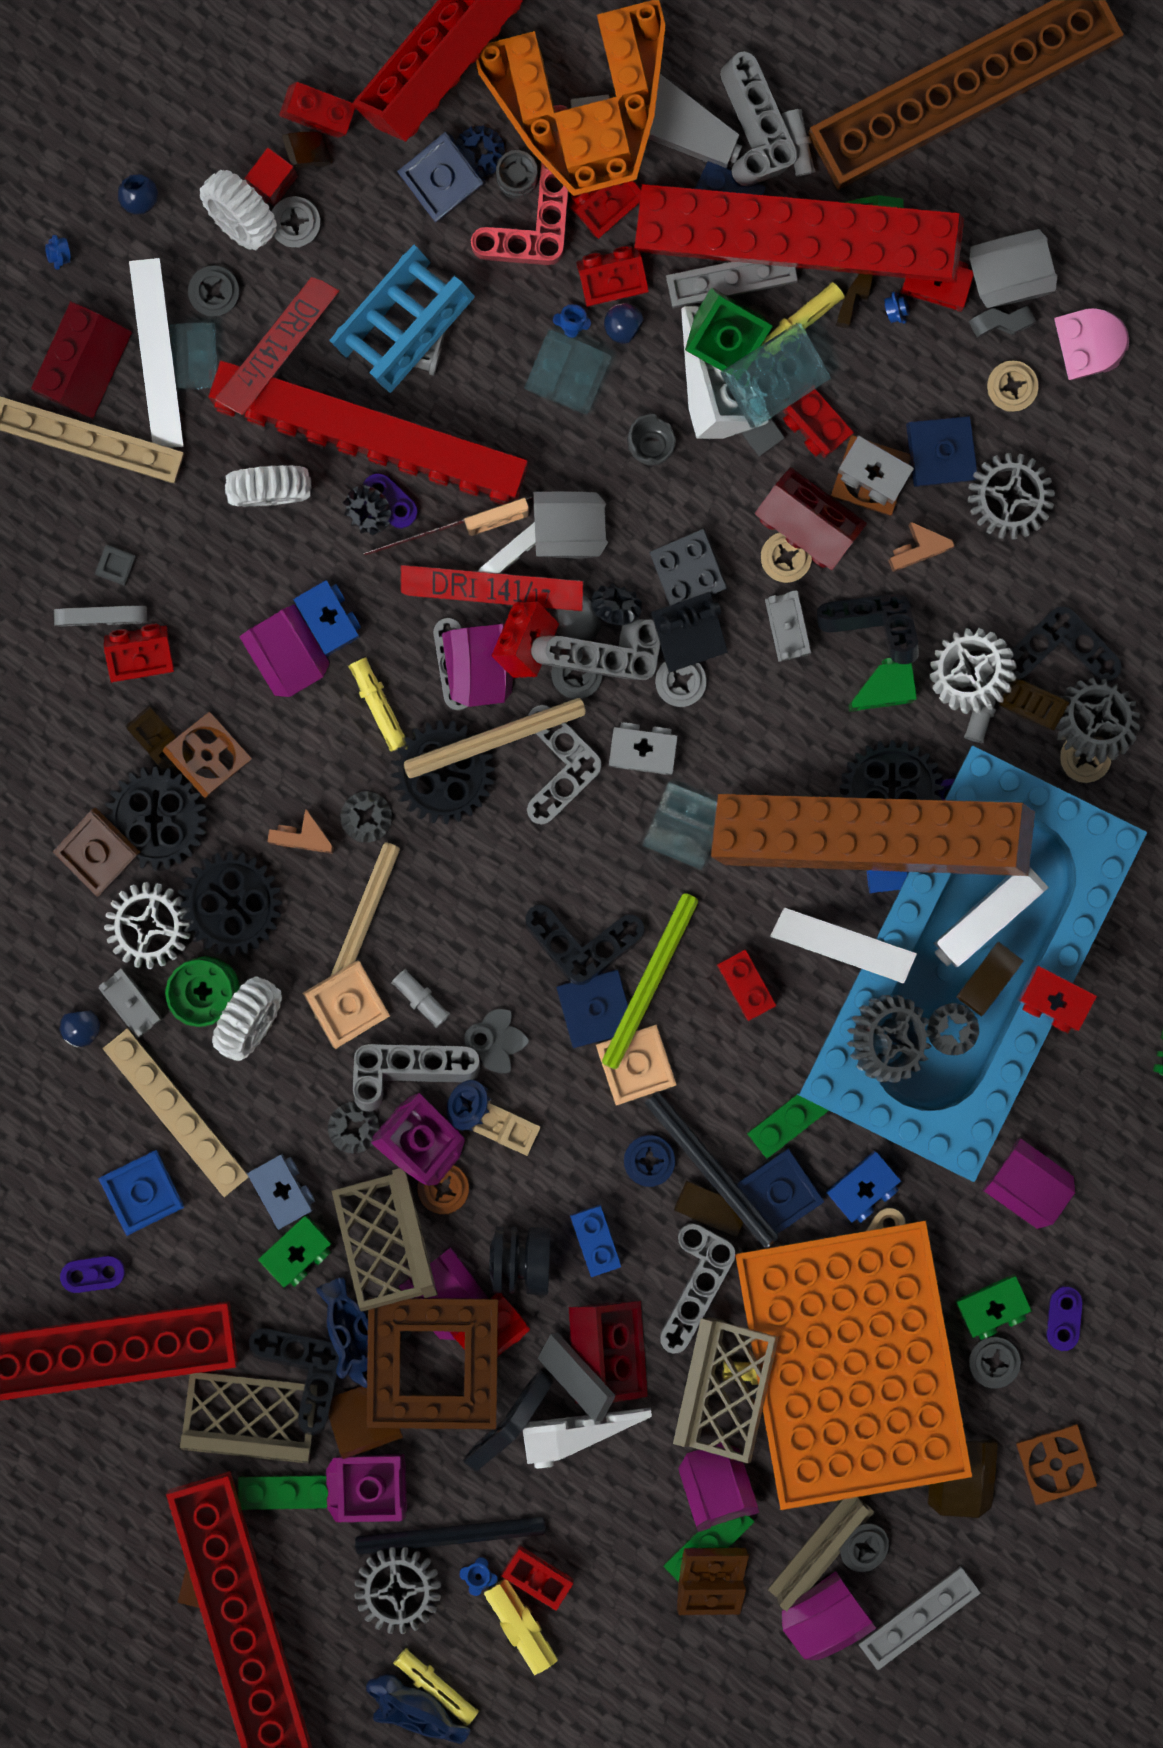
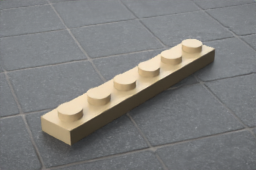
(90, 440)
(175, 1112)

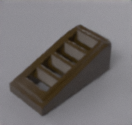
(1032, 704)

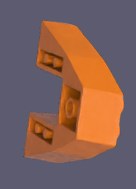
(596, 141)

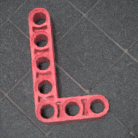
(533, 239)

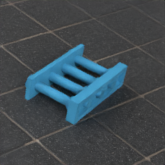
(422, 333)

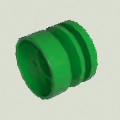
(188, 1003)

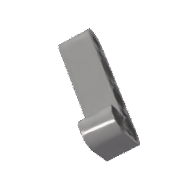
(751, 118)
(595, 653)
(414, 1071)
(691, 1291)

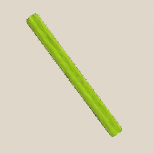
(650, 981)

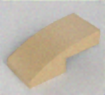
(508, 1129)

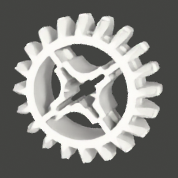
(238, 209)
(268, 486)
(984, 666)
(174, 932)
(247, 1018)

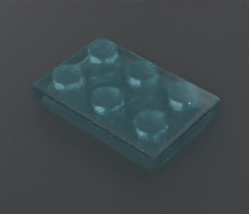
(775, 375)

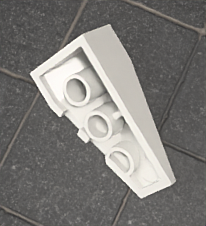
(709, 398)
(562, 1437)

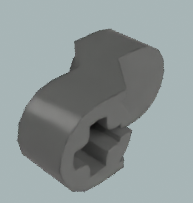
(995, 319)

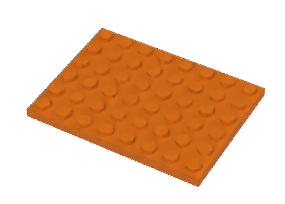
(859, 1365)

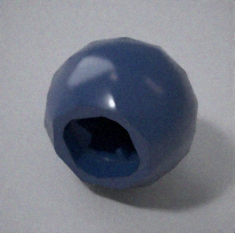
(137, 194)
(623, 322)
(79, 1028)

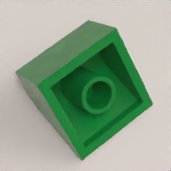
(725, 331)
(887, 686)

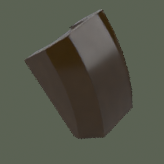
(969, 1495)

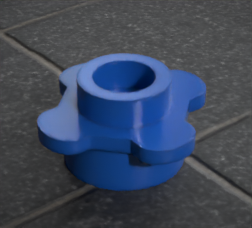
(57, 251)
(897, 308)
(575, 314)
(469, 1575)

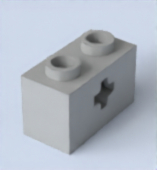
(893, 471)
(626, 757)

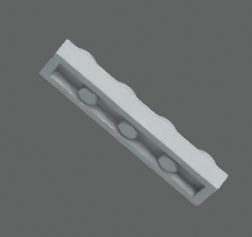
(728, 278)
(919, 1618)

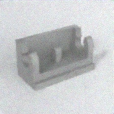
(787, 626)
(130, 1003)

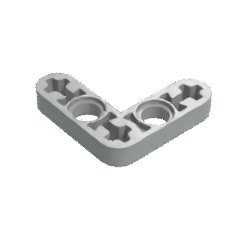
(571, 759)

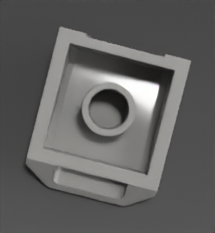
(1013, 269)
(569, 524)

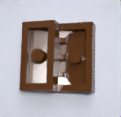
(712, 1581)

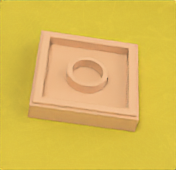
(497, 517)
(346, 1004)
(642, 1069)

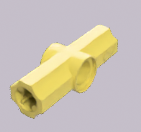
(520, 1626)

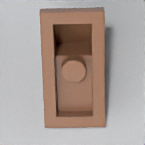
(928, 545)
(311, 837)

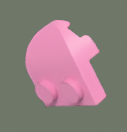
(1091, 341)

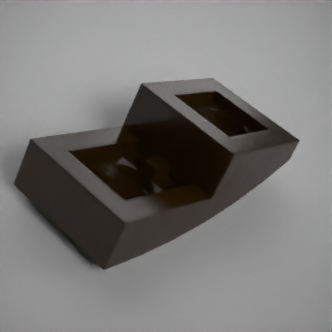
(307, 149)
(859, 289)
(154, 736)
(989, 979)
(708, 1208)

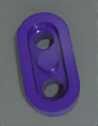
(395, 498)
(92, 1273)
(1064, 1318)

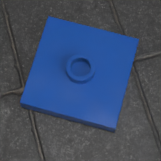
(141, 1192)

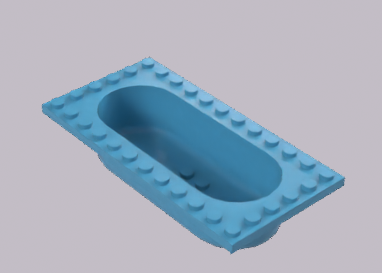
(962, 1100)

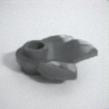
(500, 1043)

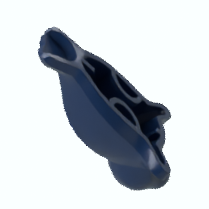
(347, 1331)
(413, 1710)

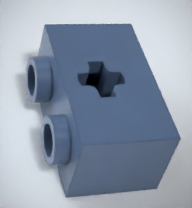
(265, 1181)

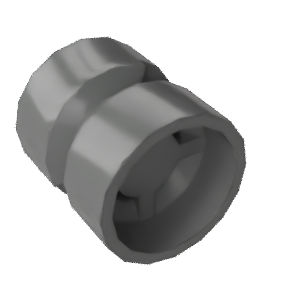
(516, 174)

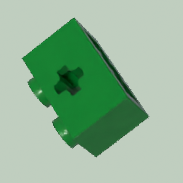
(278, 1259)
(1004, 1292)

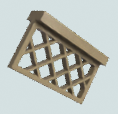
(411, 1233)
(700, 1381)
(245, 1445)
(819, 1551)

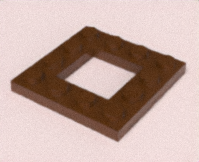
(469, 1411)

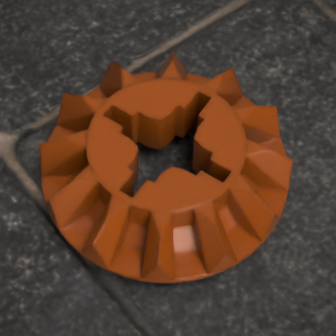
(448, 1203)

